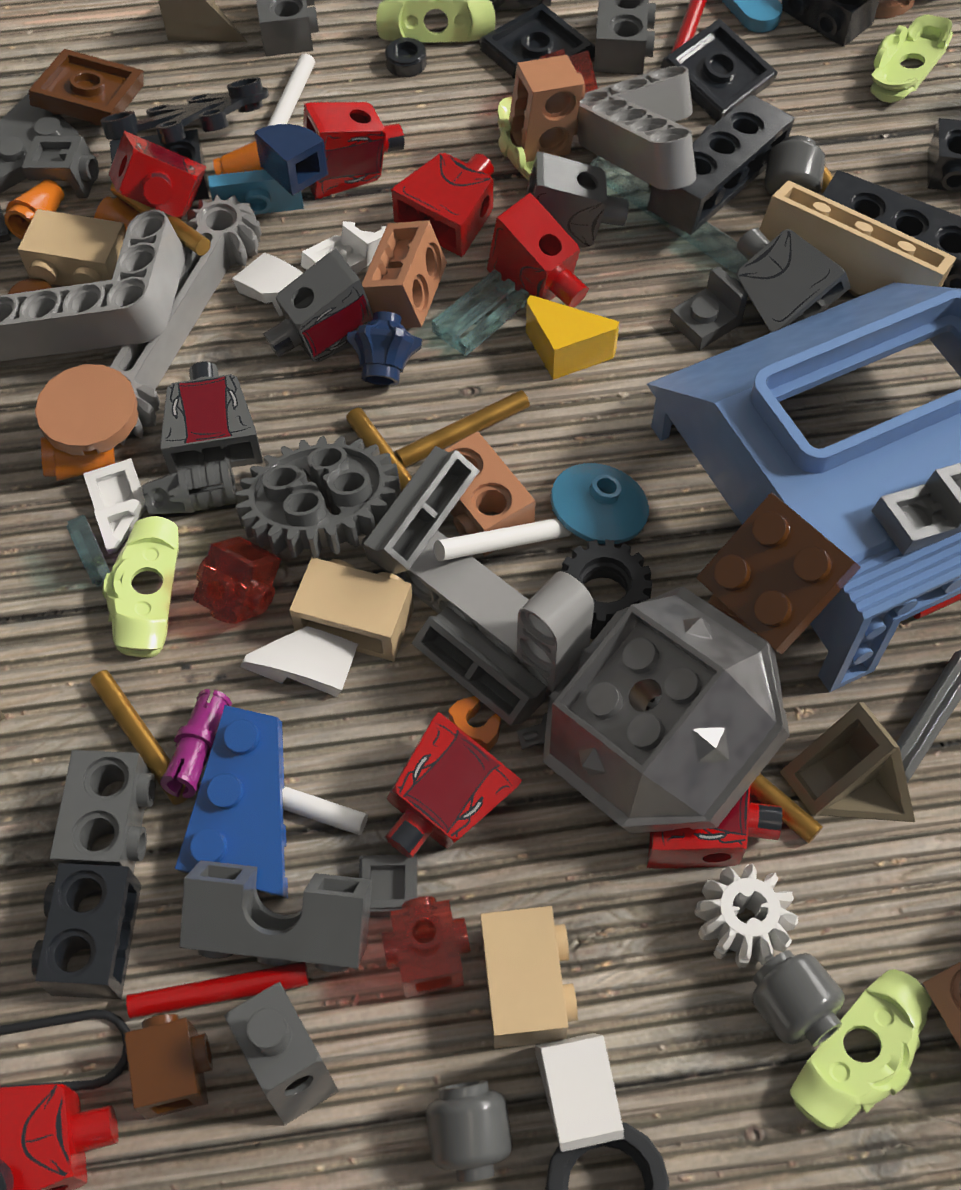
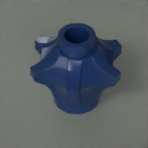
(383, 348)

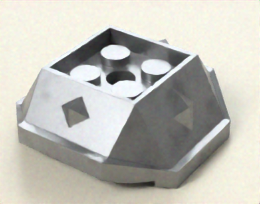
(702, 740)

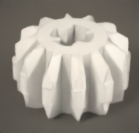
(760, 933)

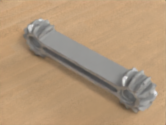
(233, 237)

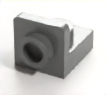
(62, 160)
(712, 310)

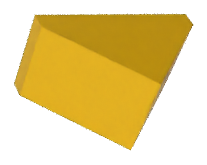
(568, 336)

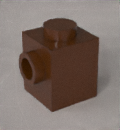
(167, 1065)

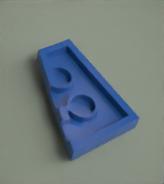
(241, 801)

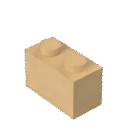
(71, 248)
(354, 606)
(525, 977)

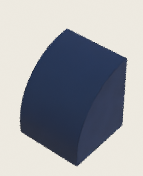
(291, 155)

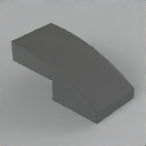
(923, 513)

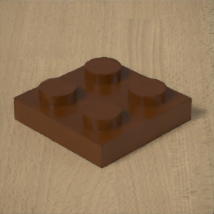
(85, 87)
(777, 573)

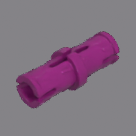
(194, 744)

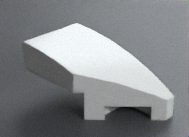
(354, 246)
(265, 279)
(116, 501)
(307, 657)

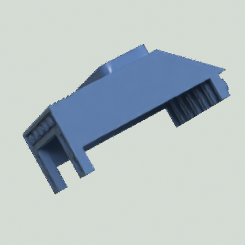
(752, 447)

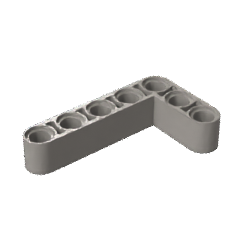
(637, 127)
(101, 313)
(538, 633)

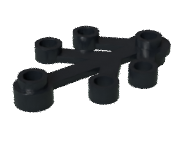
(170, 119)

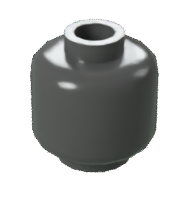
(795, 160)
(798, 998)
(469, 1130)

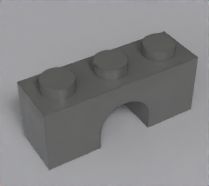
(228, 918)

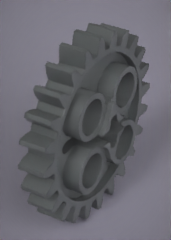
(293, 513)

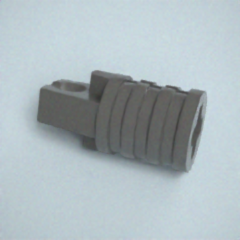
(179, 494)

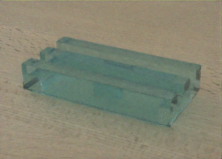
(474, 307)

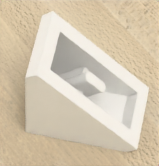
(580, 1091)

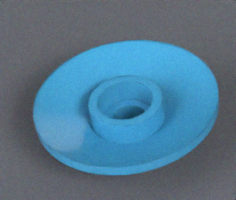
(599, 503)

